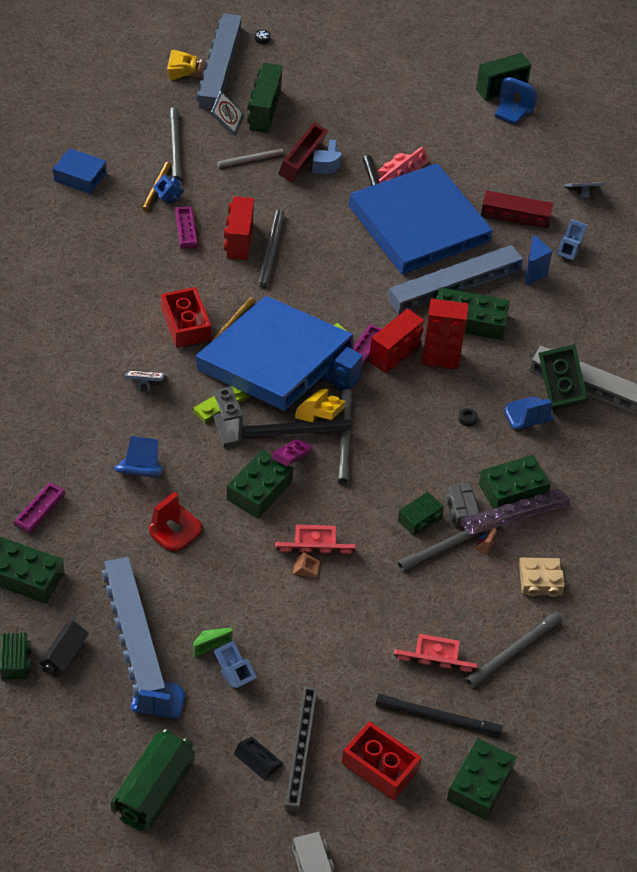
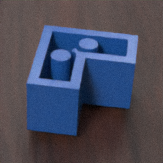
(345, 370)

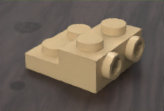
(541, 576)

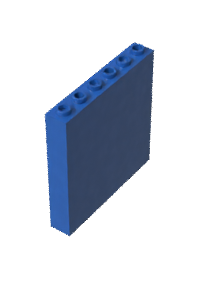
(419, 218)
(274, 352)

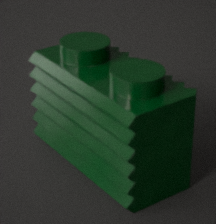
(421, 513)
(14, 656)

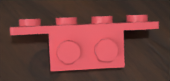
(403, 164)
(315, 538)
(436, 650)

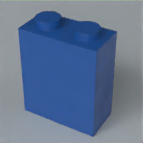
(79, 170)

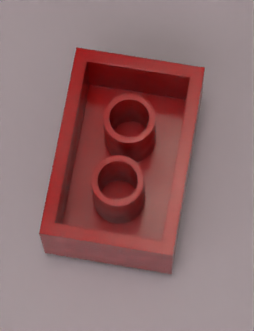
(239, 227)
(186, 317)
(396, 341)
(381, 760)

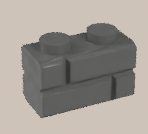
(461, 502)

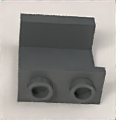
(230, 419)

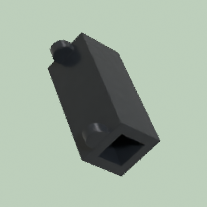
(63, 648)

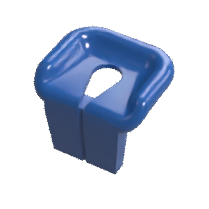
(508, 109)
(528, 412)
(141, 453)
(160, 704)

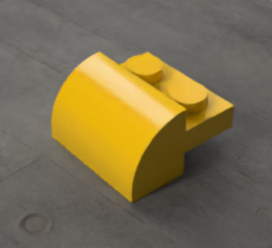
(320, 406)

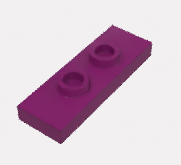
(186, 227)
(364, 342)
(292, 452)
(39, 508)

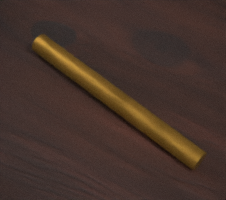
(153, 193)
(246, 306)

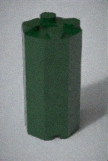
(153, 780)

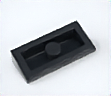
(257, 757)

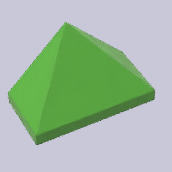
(211, 640)

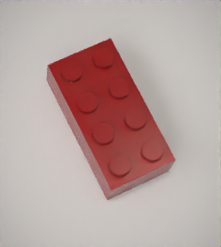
(444, 333)

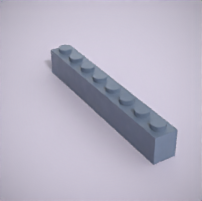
(219, 60)
(457, 277)
(133, 626)

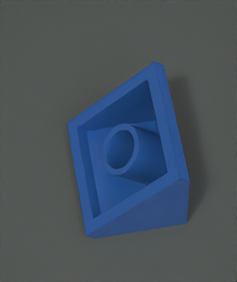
(538, 261)

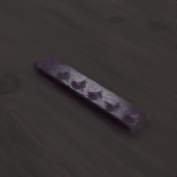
(515, 511)

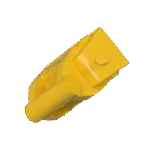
(181, 64)

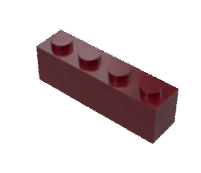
(302, 152)
(516, 209)

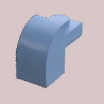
(327, 161)
(573, 240)
(234, 668)

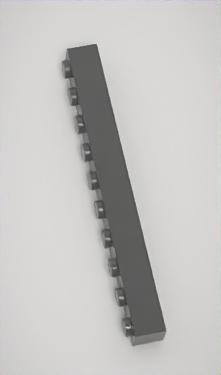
(301, 750)

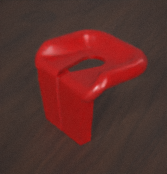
(172, 510)

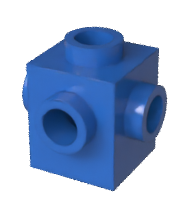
(169, 188)

